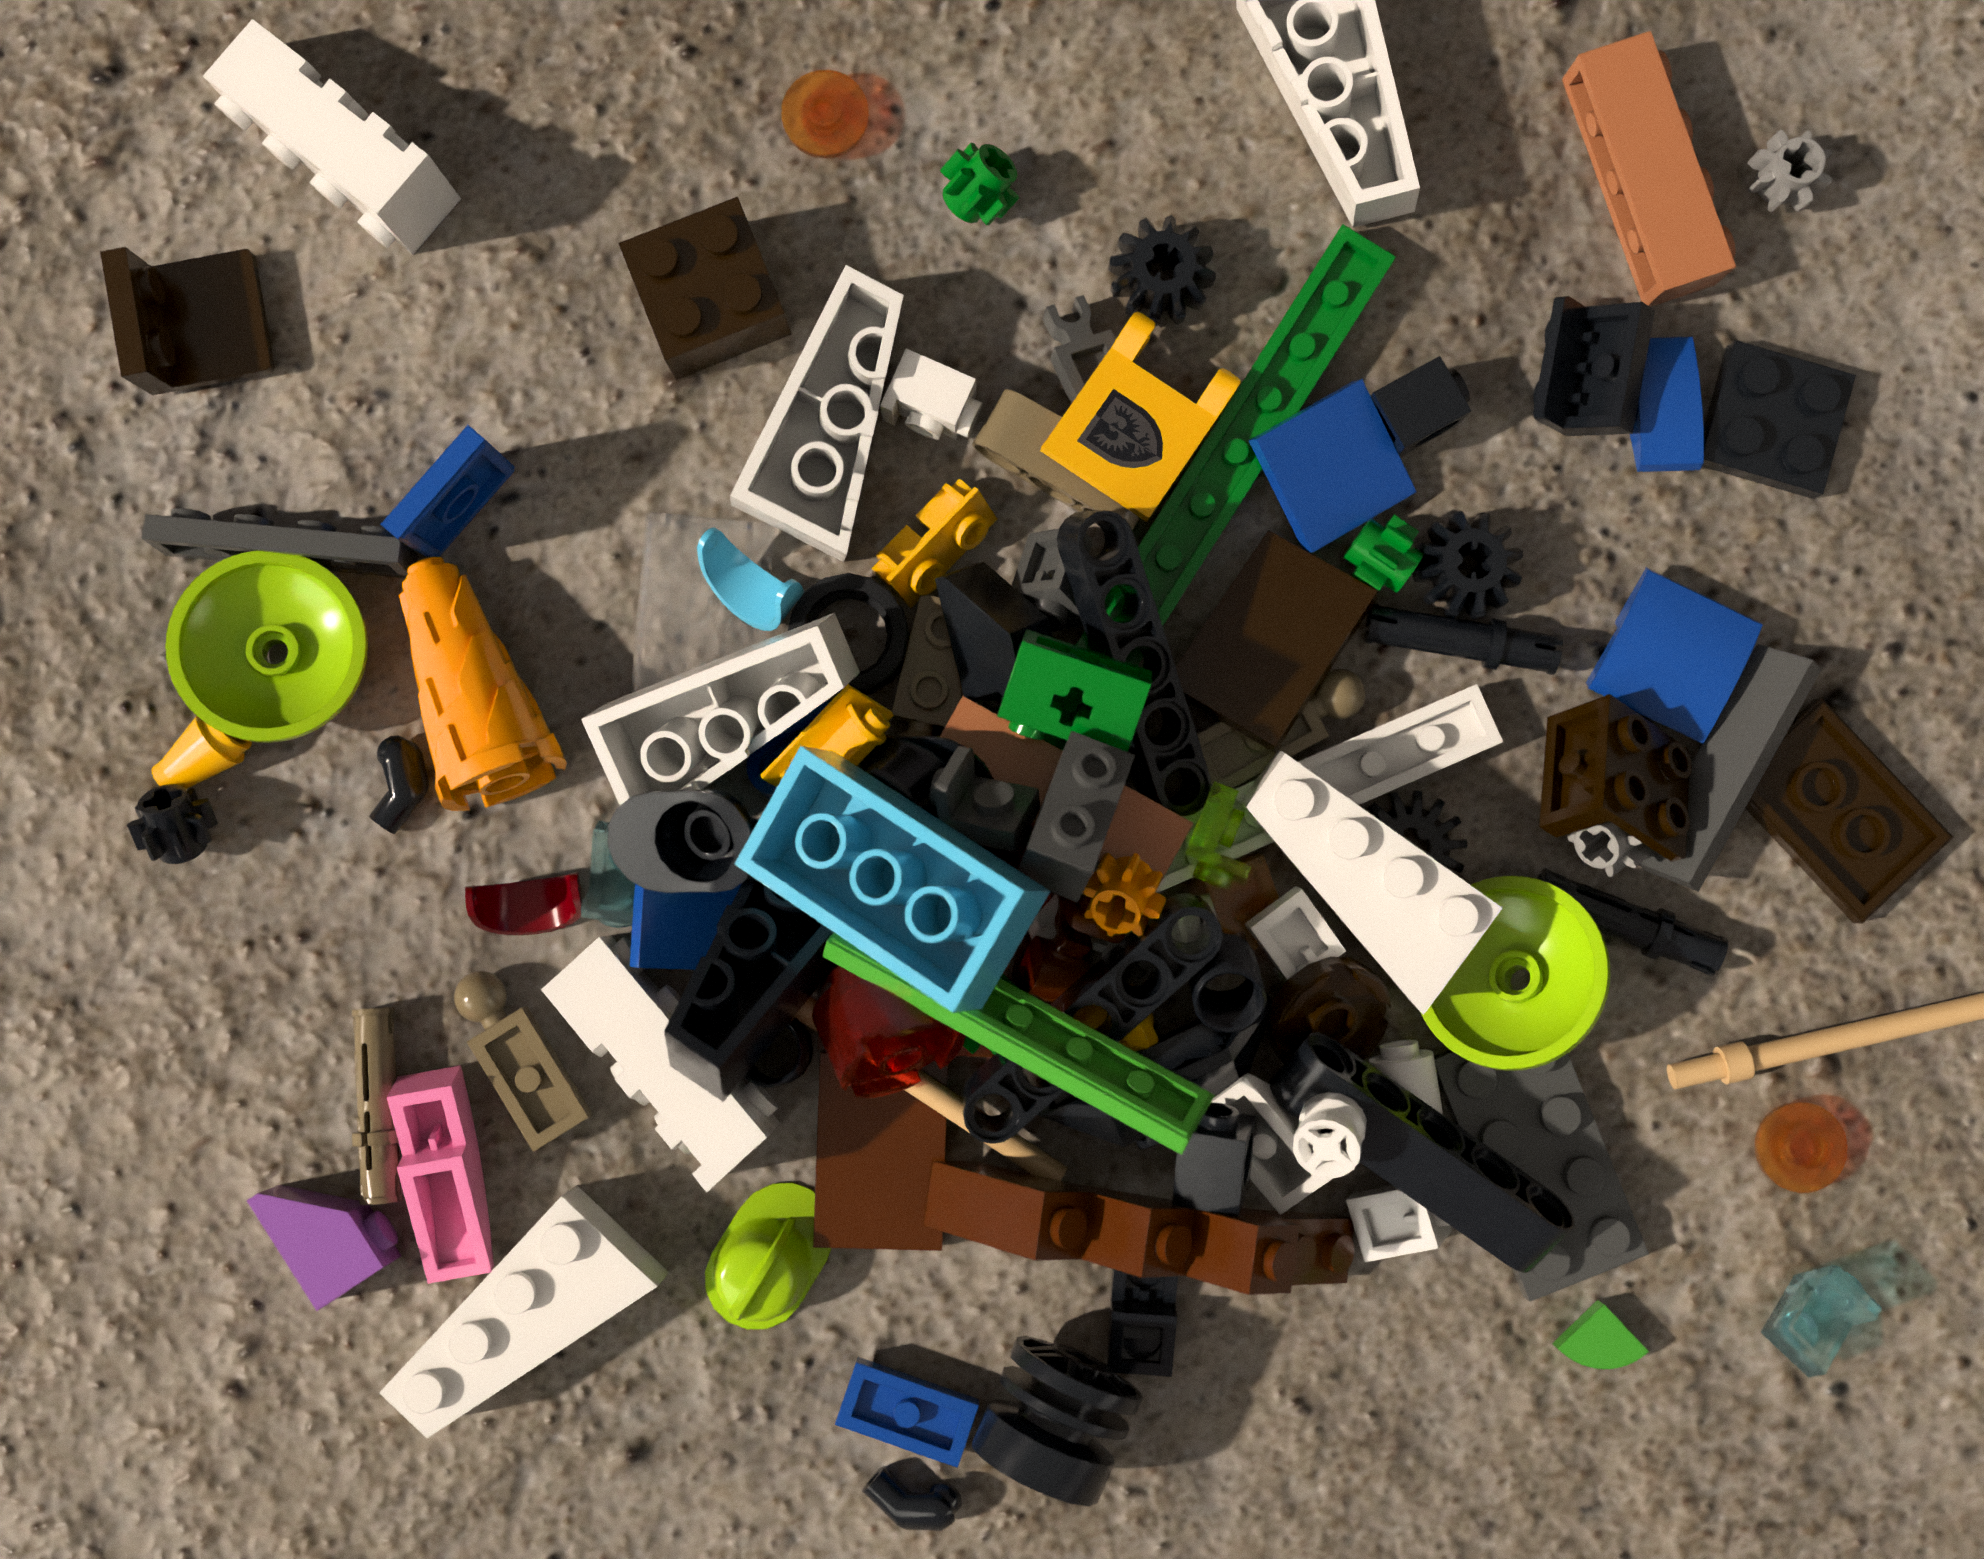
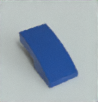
(1669, 410)

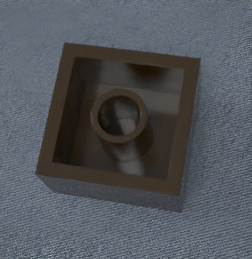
(705, 288)

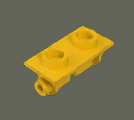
(956, 523)
(847, 725)

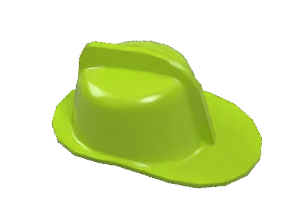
(766, 1258)

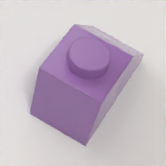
(325, 1239)

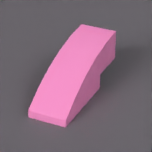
(442, 1173)

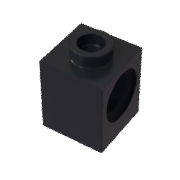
(1422, 404)
(1216, 1162)

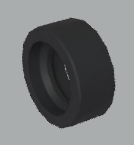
(879, 597)

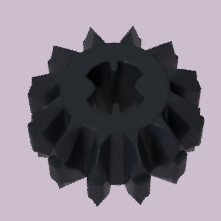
(1172, 250)
(1487, 578)

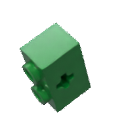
(1049, 668)

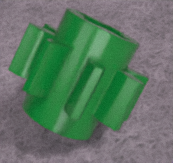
(979, 183)
(1384, 554)

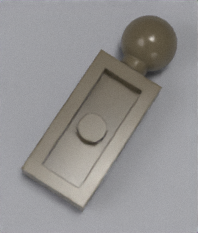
(929, 676)
(1236, 758)
(520, 1062)

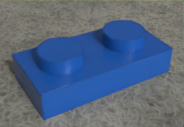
(907, 1412)

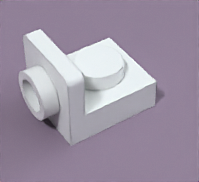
(1293, 934)
(1393, 1224)

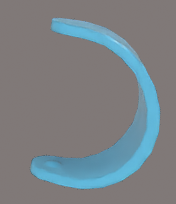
(744, 585)

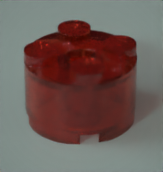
(878, 1037)

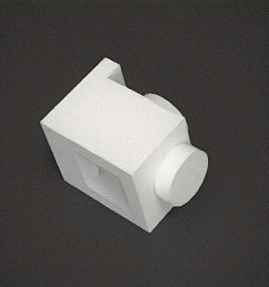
(931, 398)

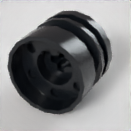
(1050, 1434)

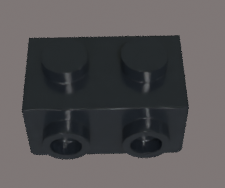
(1593, 367)

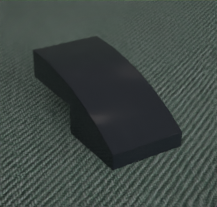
(1142, 1324)

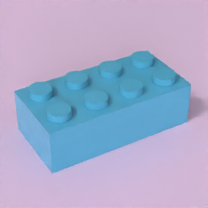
(891, 879)

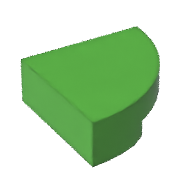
(1600, 1340)

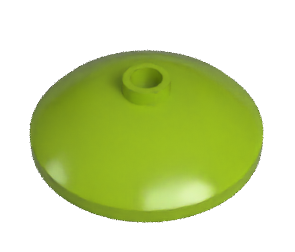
(232, 620)
(1567, 988)

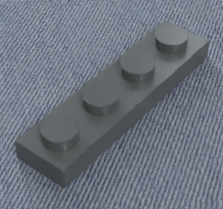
(196, 536)

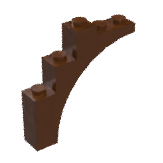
(1136, 1231)

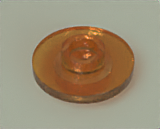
(825, 114)
(1801, 1147)

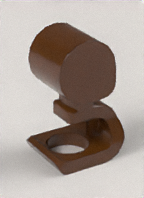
(1057, 963)

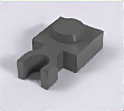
(1080, 347)

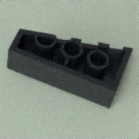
(746, 988)

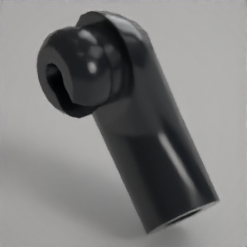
(405, 779)
(913, 1510)

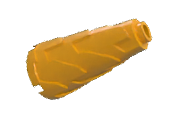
(471, 700)

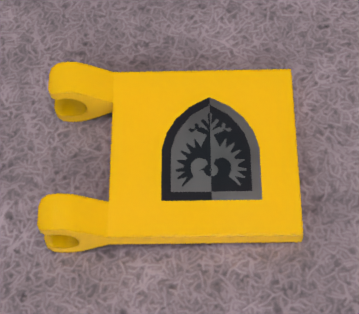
(1131, 429)

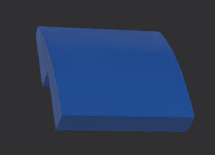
(1675, 655)

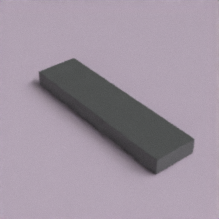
(1736, 758)

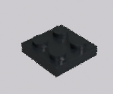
(1775, 419)

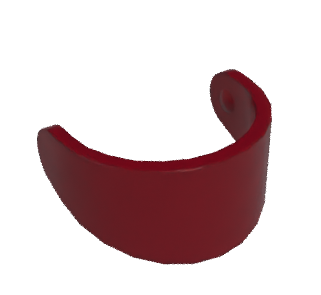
(525, 905)

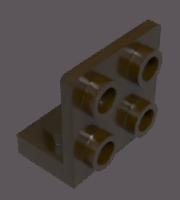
(187, 320)
(1618, 769)

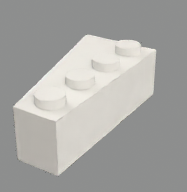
(328, 132)

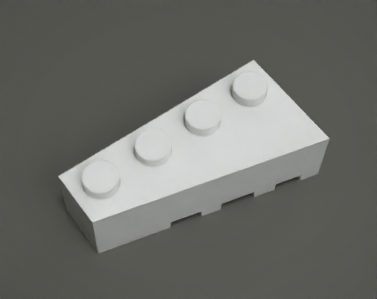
(1343, 97)
(820, 433)
(720, 712)
(1386, 890)
(627, 1014)
(538, 1300)

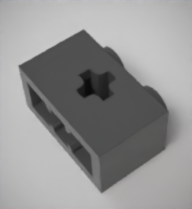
(1075, 815)

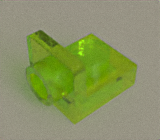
(1217, 826)

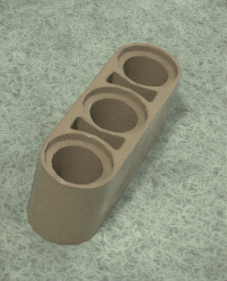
(1014, 441)

